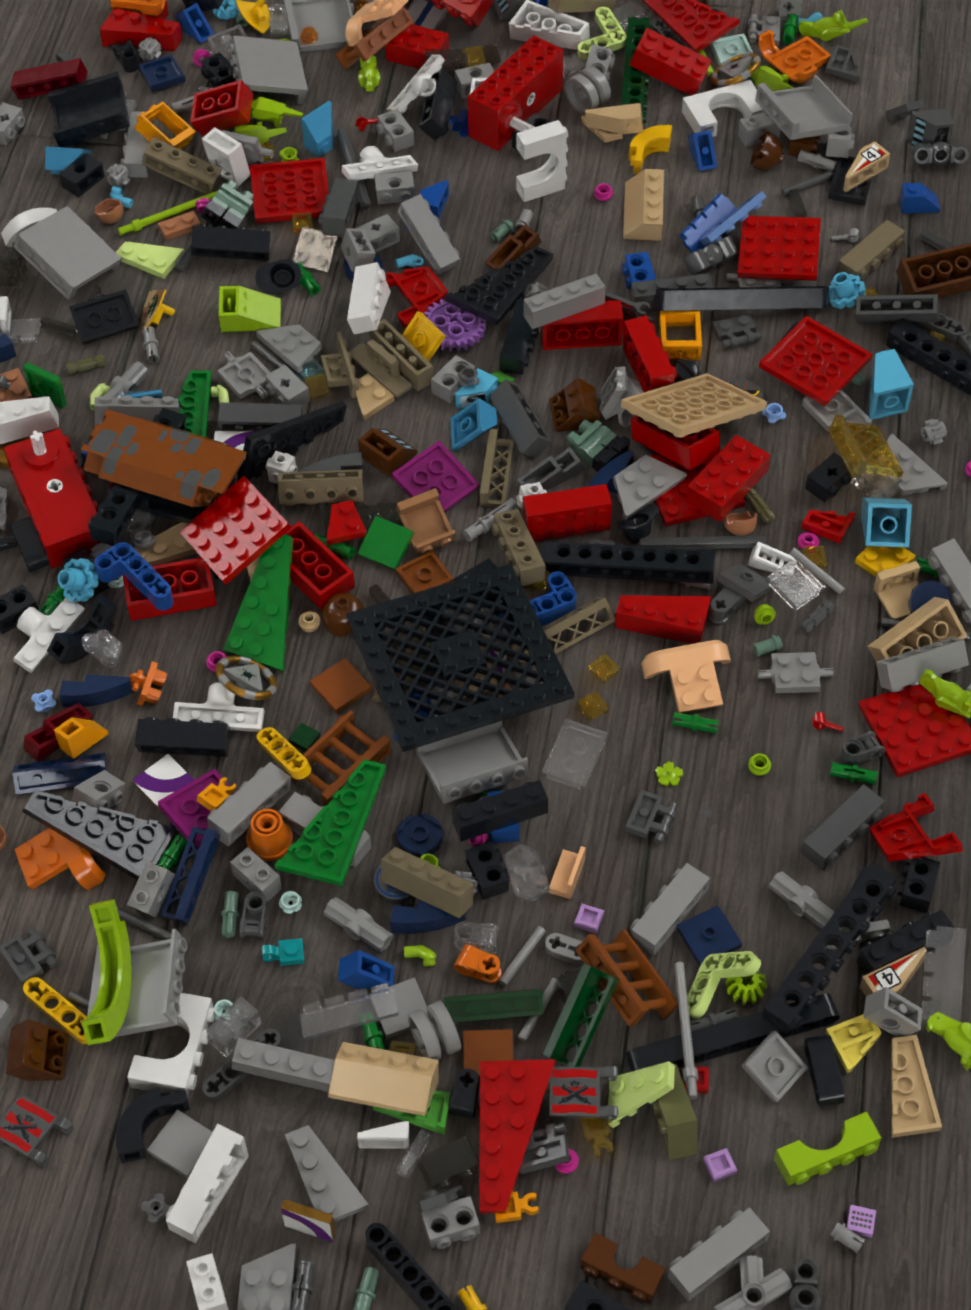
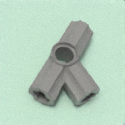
(753, 1282)

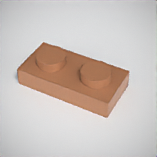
(178, 225)

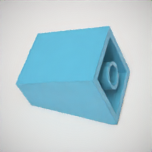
(889, 386)
(886, 522)

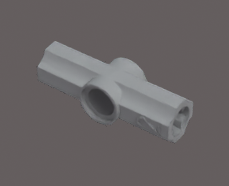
(128, 381)
(801, 899)
(358, 924)

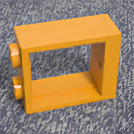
(162, 112)
(691, 348)

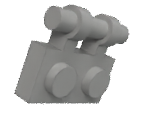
(765, 24)

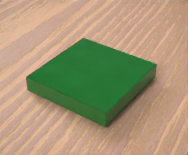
(45, 384)
(385, 543)

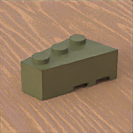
(677, 1120)

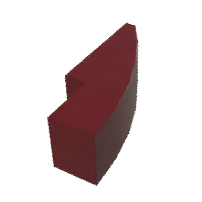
(43, 740)

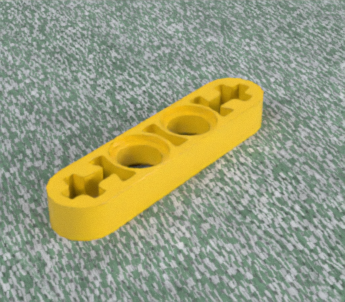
(284, 752)
(59, 1011)

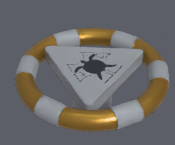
(735, 68)
(246, 678)

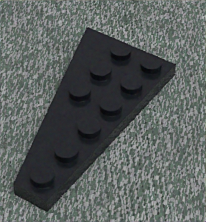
(497, 291)

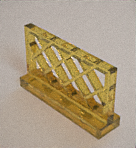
(852, 451)

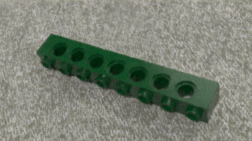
(634, 79)

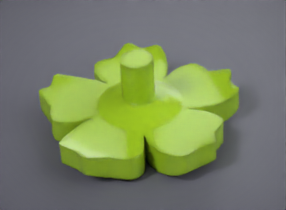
(669, 774)

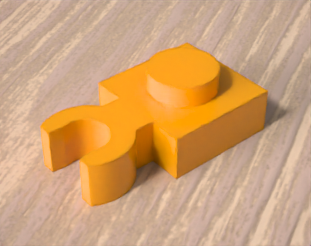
(214, 796)
(516, 1207)

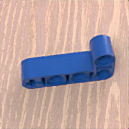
(127, 561)
(554, 604)

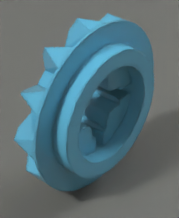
(230, 12)

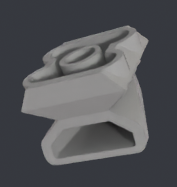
(616, 388)

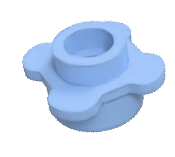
(774, 413)
(44, 706)

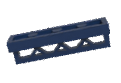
(57, 773)
(195, 876)

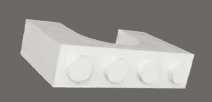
(699, 106)
(552, 175)
(179, 1071)

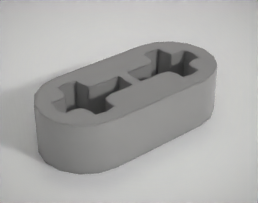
(566, 950)

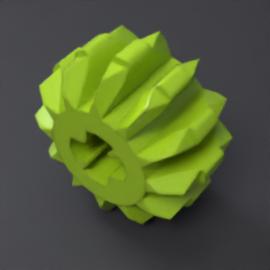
(751, 993)

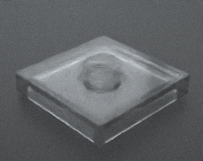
(795, 584)

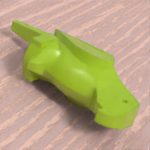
(829, 27)
(369, 75)
(771, 78)
(273, 111)
(259, 131)
(947, 694)
(955, 1034)

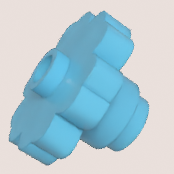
(845, 289)
(78, 580)

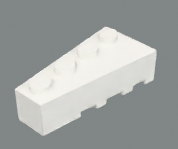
(548, 25)
(367, 298)
(24, 416)
(207, 1183)

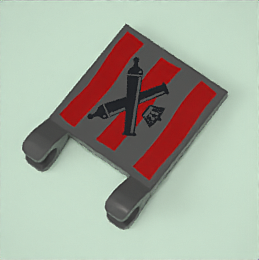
(630, 309)
(577, 1092)
(26, 1127)

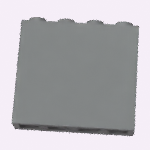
(325, 16)
(268, 66)
(805, 110)
(66, 251)
(472, 762)
(154, 985)

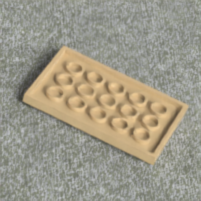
(693, 405)

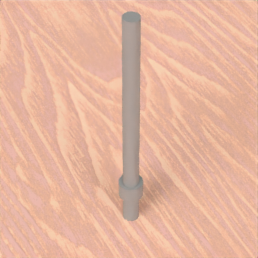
(690, 1072)

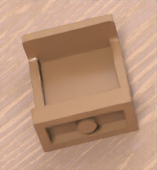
(427, 520)

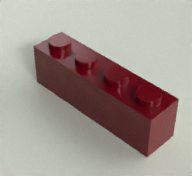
(47, 78)

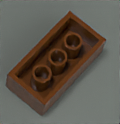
(937, 272)

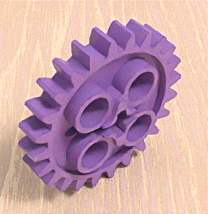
(457, 324)

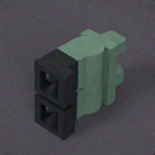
(232, 202)
(597, 444)

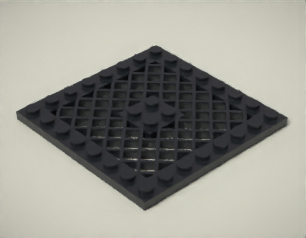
(458, 656)

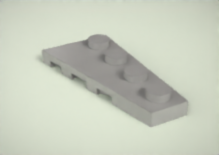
(322, 1176)

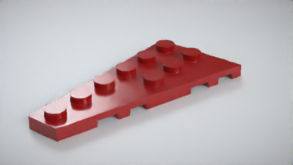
(692, 21)
(508, 1114)

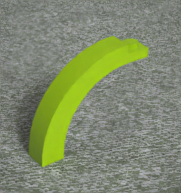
(115, 975)

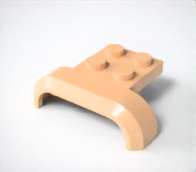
(370, 12)
(690, 673)

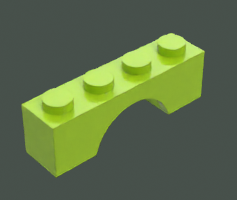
(800, 1162)

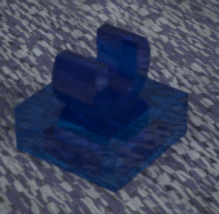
(461, 123)

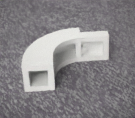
(23, 222)

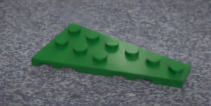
(195, 401)
(263, 615)
(334, 834)

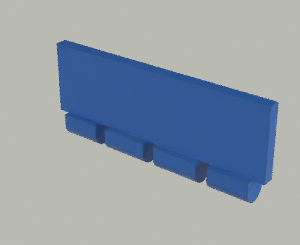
(708, 219)

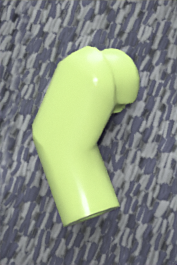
(100, 390)
(221, 392)

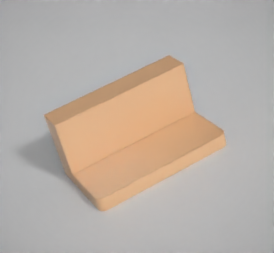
(567, 873)

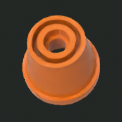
(269, 835)

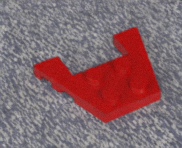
(419, 288)
(903, 838)

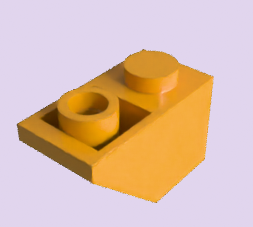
(78, 735)

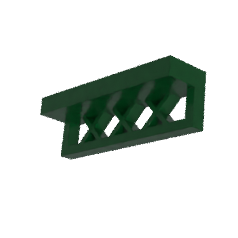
(495, 1005)
(576, 1014)

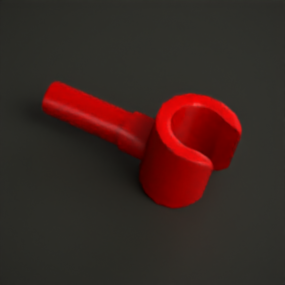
(363, 122)
(820, 722)

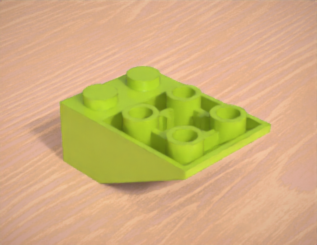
(247, 309)

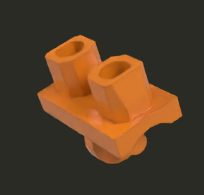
(153, 676)

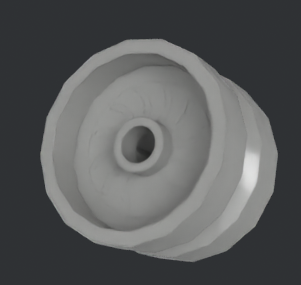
(587, 90)
(434, 1031)

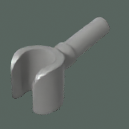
(852, 237)

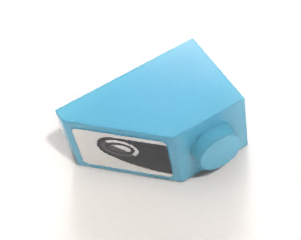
(483, 390)

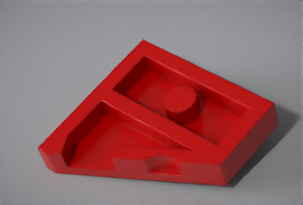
(344, 523)
(828, 524)

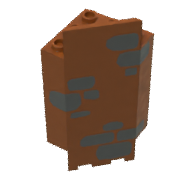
(161, 459)

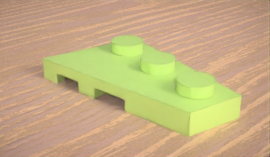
(150, 258)
(639, 1087)

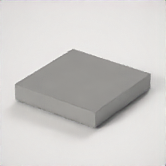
(408, 1000)
(774, 1066)
(180, 1143)

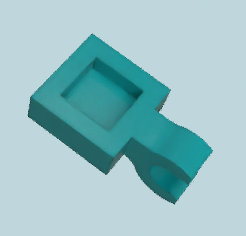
(289, 952)

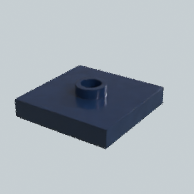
(161, 73)
(708, 934)

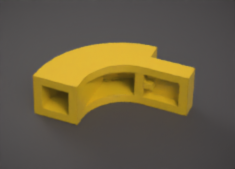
(647, 142)

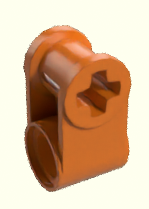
(478, 964)

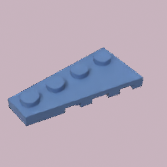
(739, 214)

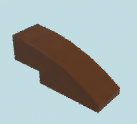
(513, 247)

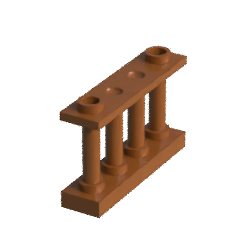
(374, 38)
(377, 752)
(645, 976)

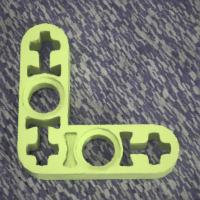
(609, 34)
(712, 970)

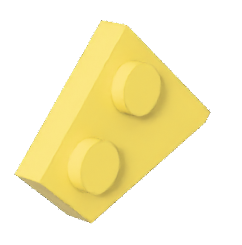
(853, 1040)

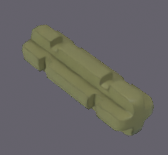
(85, 364)
(760, 506)

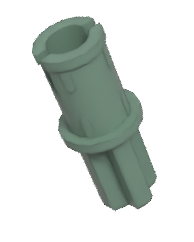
(230, 914)
(365, 1293)

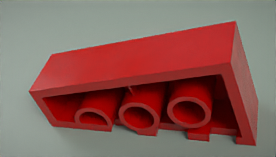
(137, 27)
(664, 616)

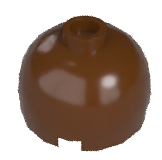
(768, 152)
(335, 613)

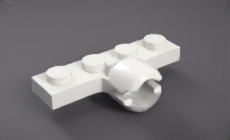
(419, 85)
(374, 162)
(42, 630)
(221, 707)

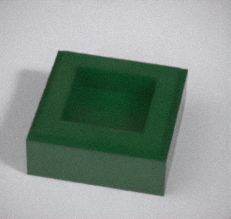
(304, 737)

